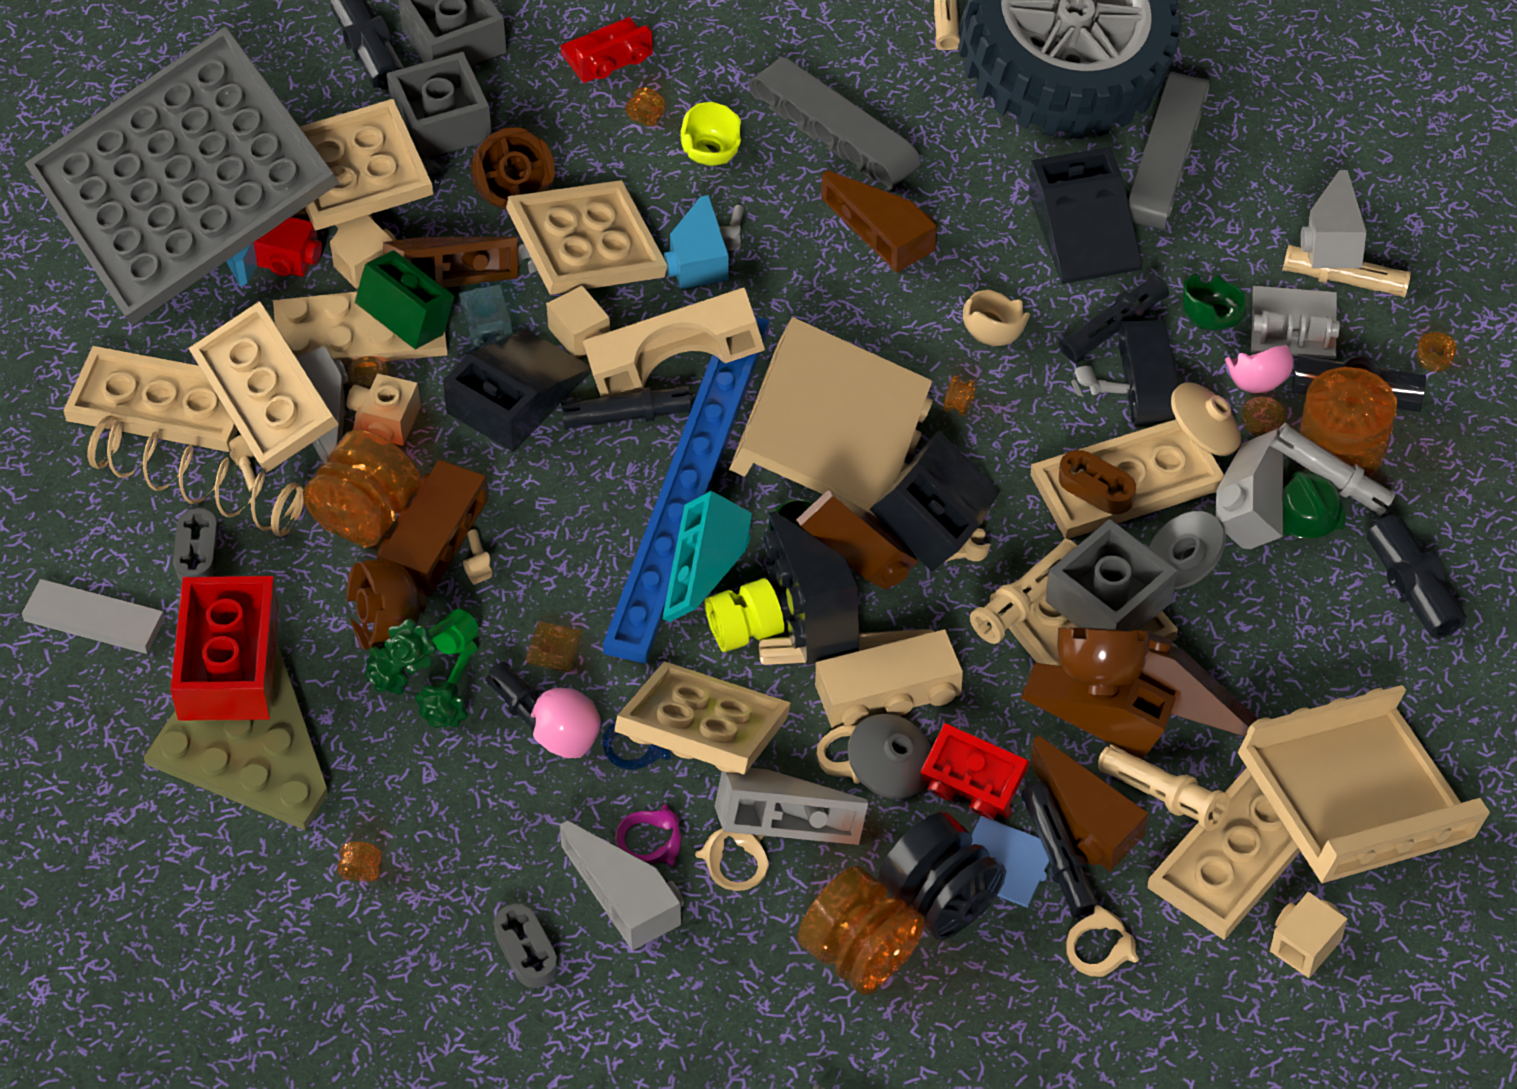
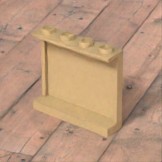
(833, 416)
(1356, 785)

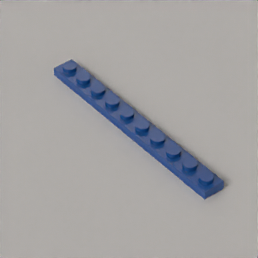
(689, 477)

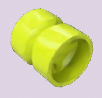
(743, 615)

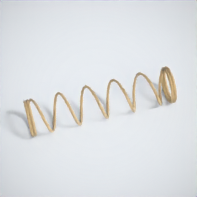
(113, 445)

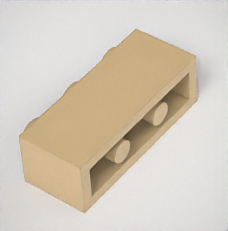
(889, 679)

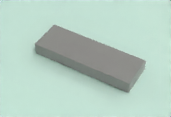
(93, 616)

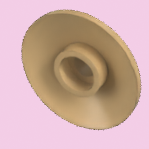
(1206, 419)

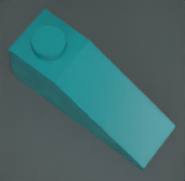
(708, 545)

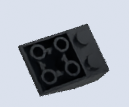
(1084, 214)
(512, 386)
(936, 502)
(812, 591)

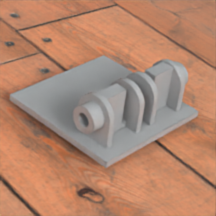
(1296, 319)

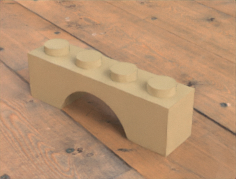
(355, 245)
(715, 326)

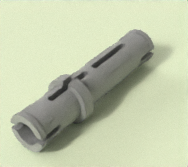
(1348, 479)

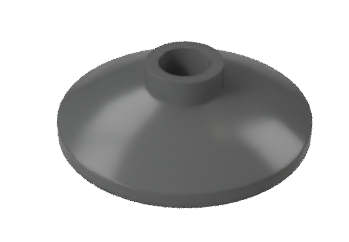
(1190, 545)
(877, 762)

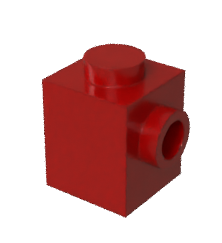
(289, 248)

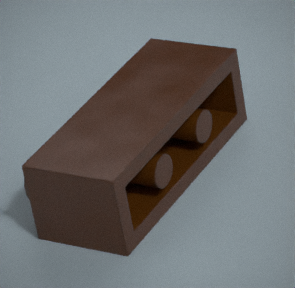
(436, 523)

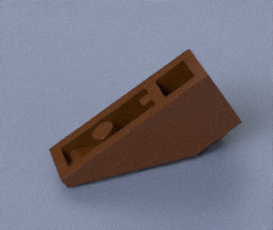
(881, 219)
(460, 259)
(859, 538)
(1196, 691)
(1095, 815)

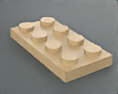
(343, 330)
(263, 387)
(149, 398)
(1162, 463)
(1227, 870)

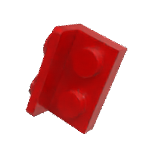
(608, 49)
(973, 771)

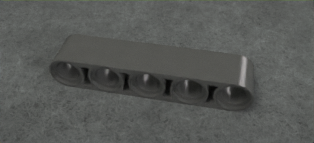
(836, 122)
(1167, 149)

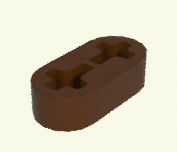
(1096, 482)

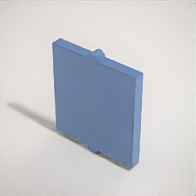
(1019, 853)

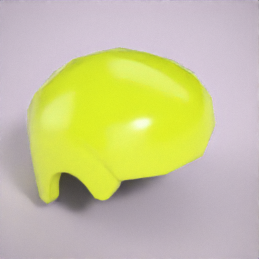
(710, 125)

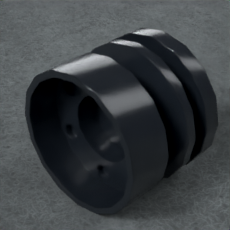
(942, 874)

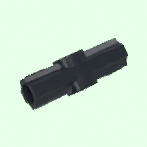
(367, 39)
(1406, 386)
(1416, 576)

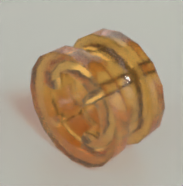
(645, 107)
(1439, 343)
(960, 395)
(359, 862)

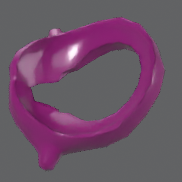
(662, 819)

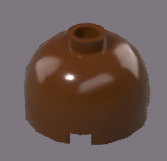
(511, 165)
(384, 597)
(1102, 656)

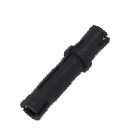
(1147, 294)
(626, 407)
(1066, 866)

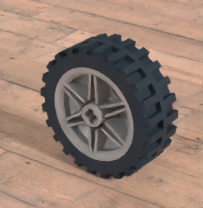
(1089, 64)

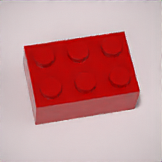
(225, 648)

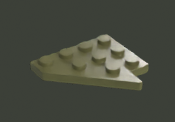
(249, 761)

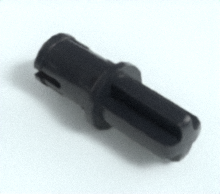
(514, 691)

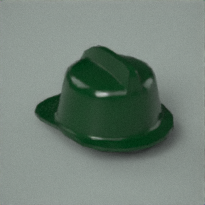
(1311, 506)

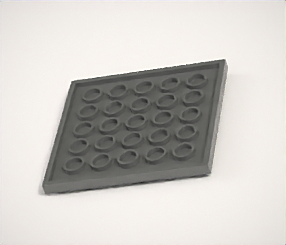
(180, 175)

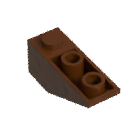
(1128, 719)

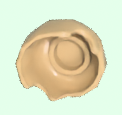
(994, 318)

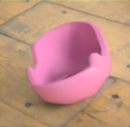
(1261, 370)
(566, 722)

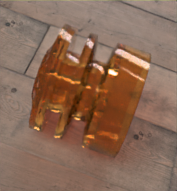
(1350, 416)
(361, 488)
(860, 930)

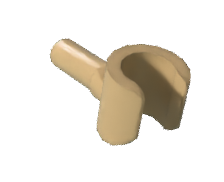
(355, 401)
(240, 455)
(971, 550)
(478, 565)

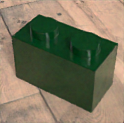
(404, 299)

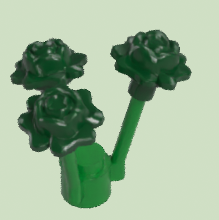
(412, 649)

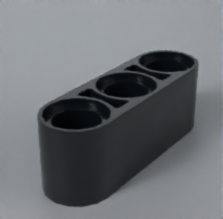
(1148, 370)

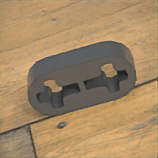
(205, 546)
(534, 940)

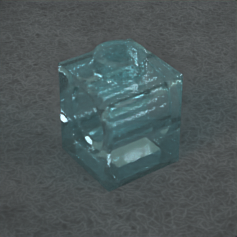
(484, 316)

